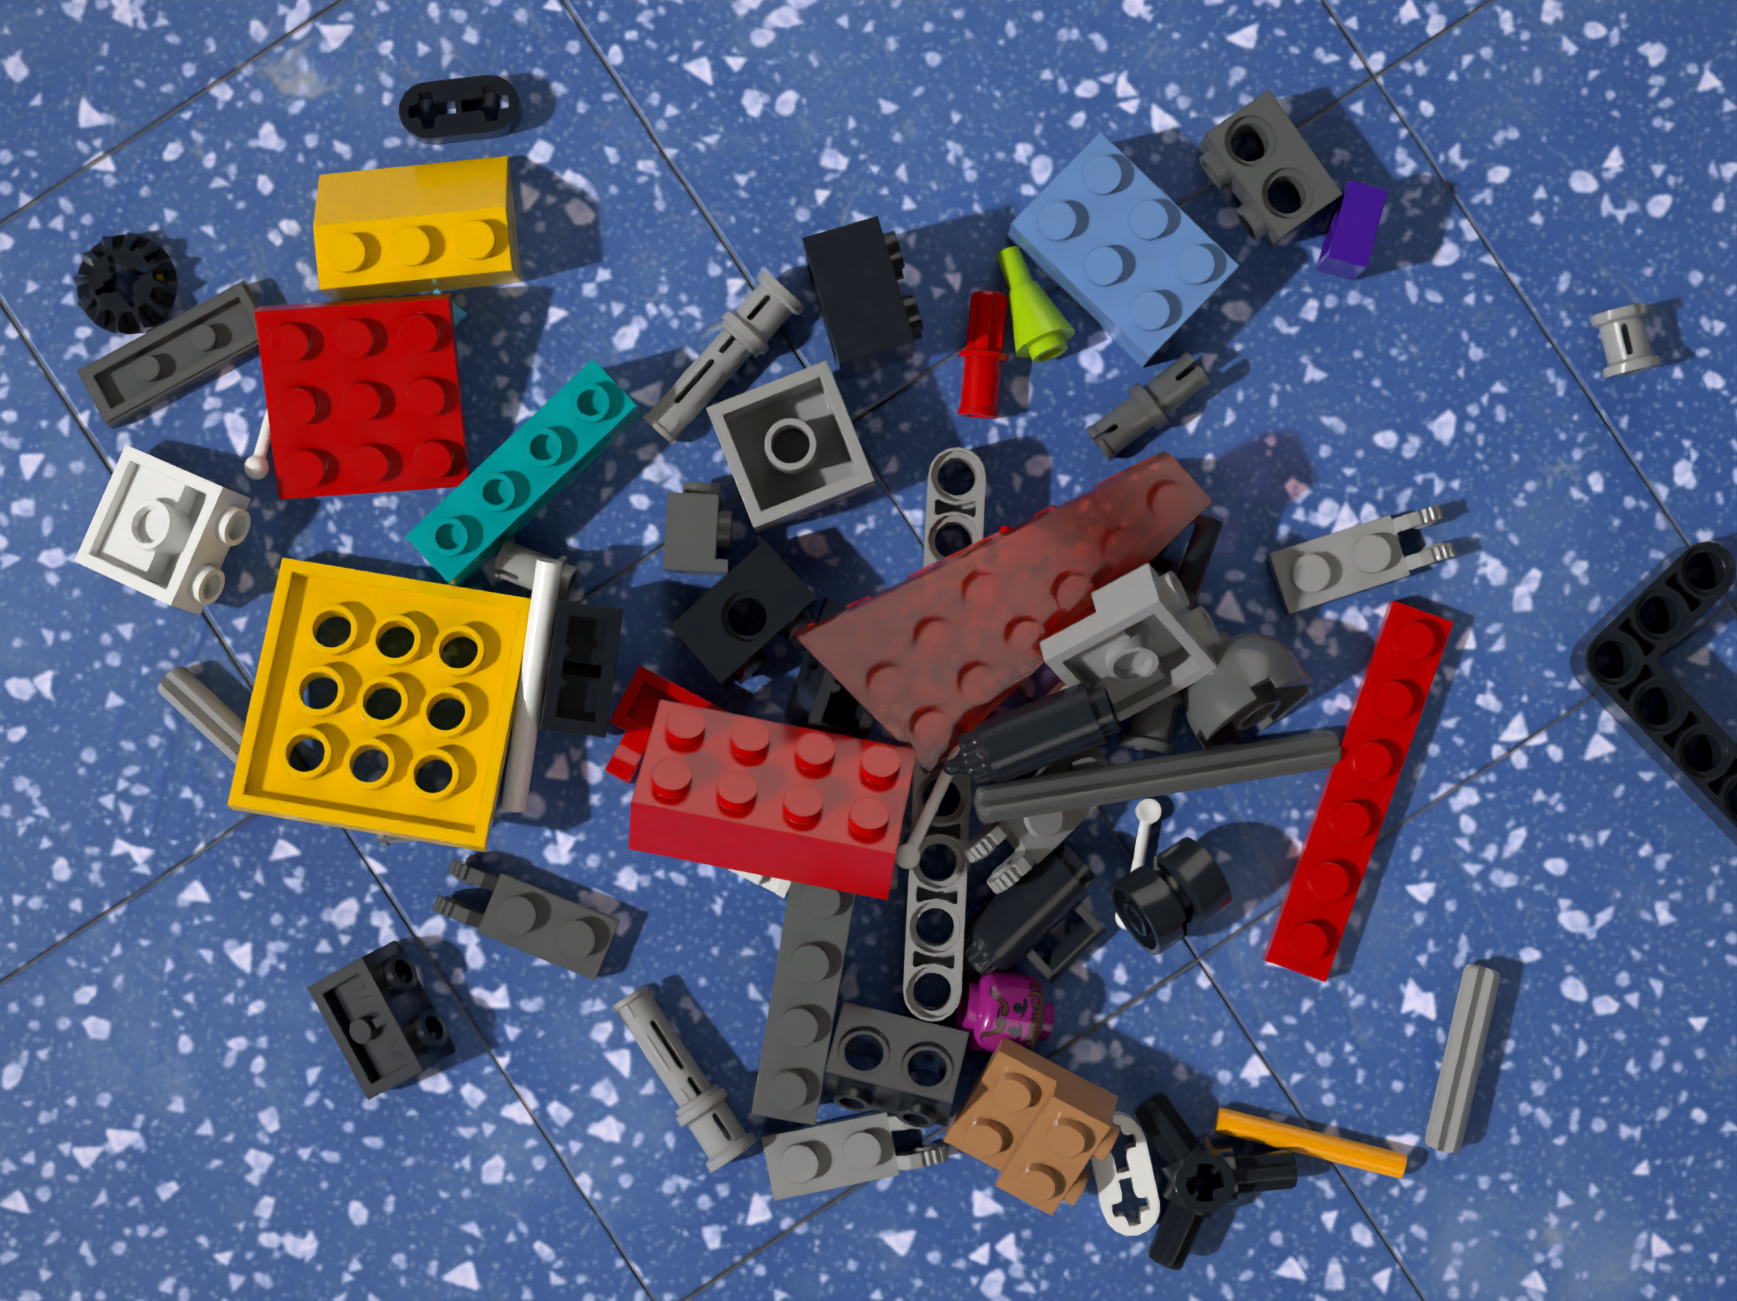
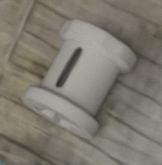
(1632, 321)

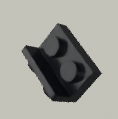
(382, 1019)

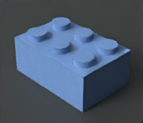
(1121, 249)

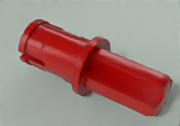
(983, 355)

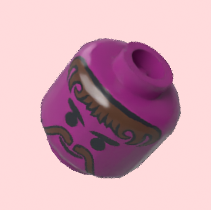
(1004, 1007)

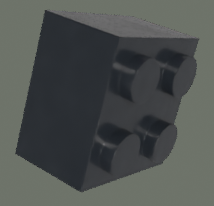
(859, 296)

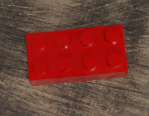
(771, 799)

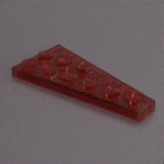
(970, 626)

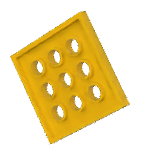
(393, 804)

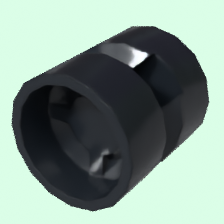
(1178, 890)

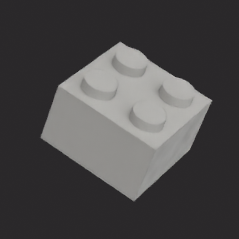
(791, 447)

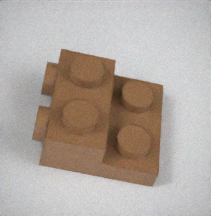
(1035, 1126)

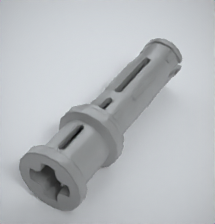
(742, 335)
(699, 1103)

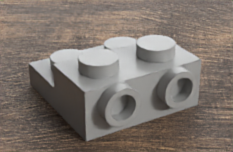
(1136, 642)

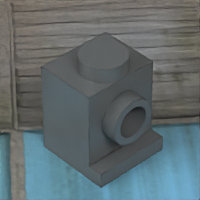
(697, 530)

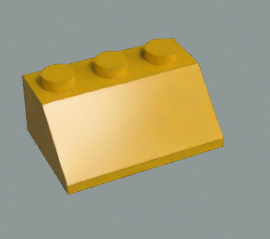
(416, 229)

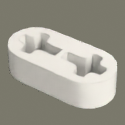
(1141, 1177)

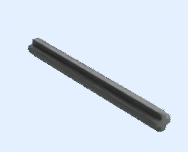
(1156, 776)

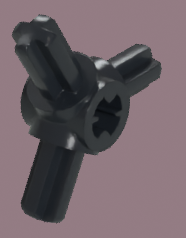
(1182, 1154)

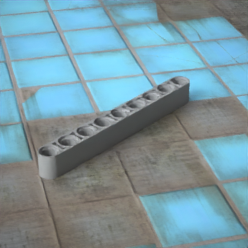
(950, 829)

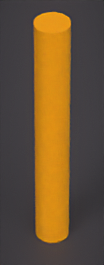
(1310, 1143)

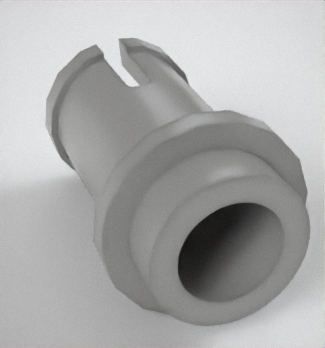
(518, 566)

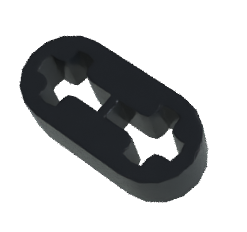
(460, 94)

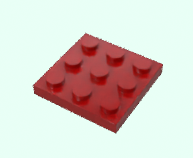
(363, 395)

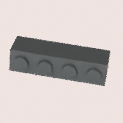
(803, 1003)

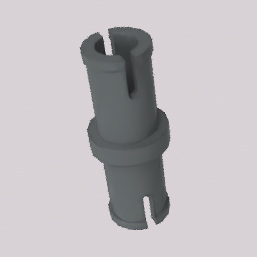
(1148, 406)

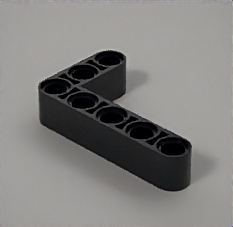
(1640, 671)

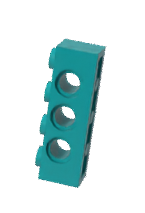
(524, 474)

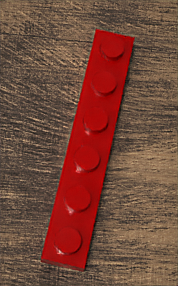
(1357, 791)

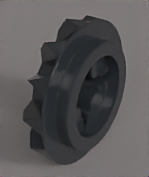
(153, 292)

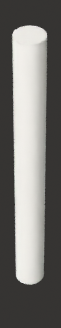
(531, 684)

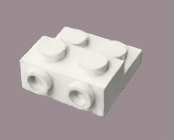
(164, 531)

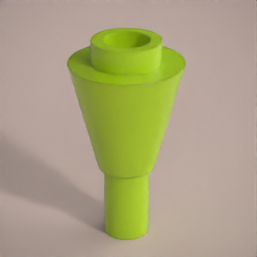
(1037, 323)

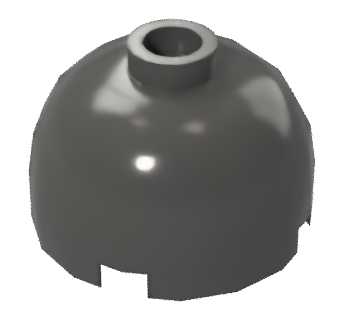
(1253, 684)

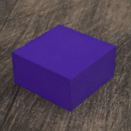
(1351, 230)

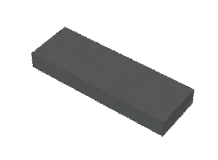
(173, 355)

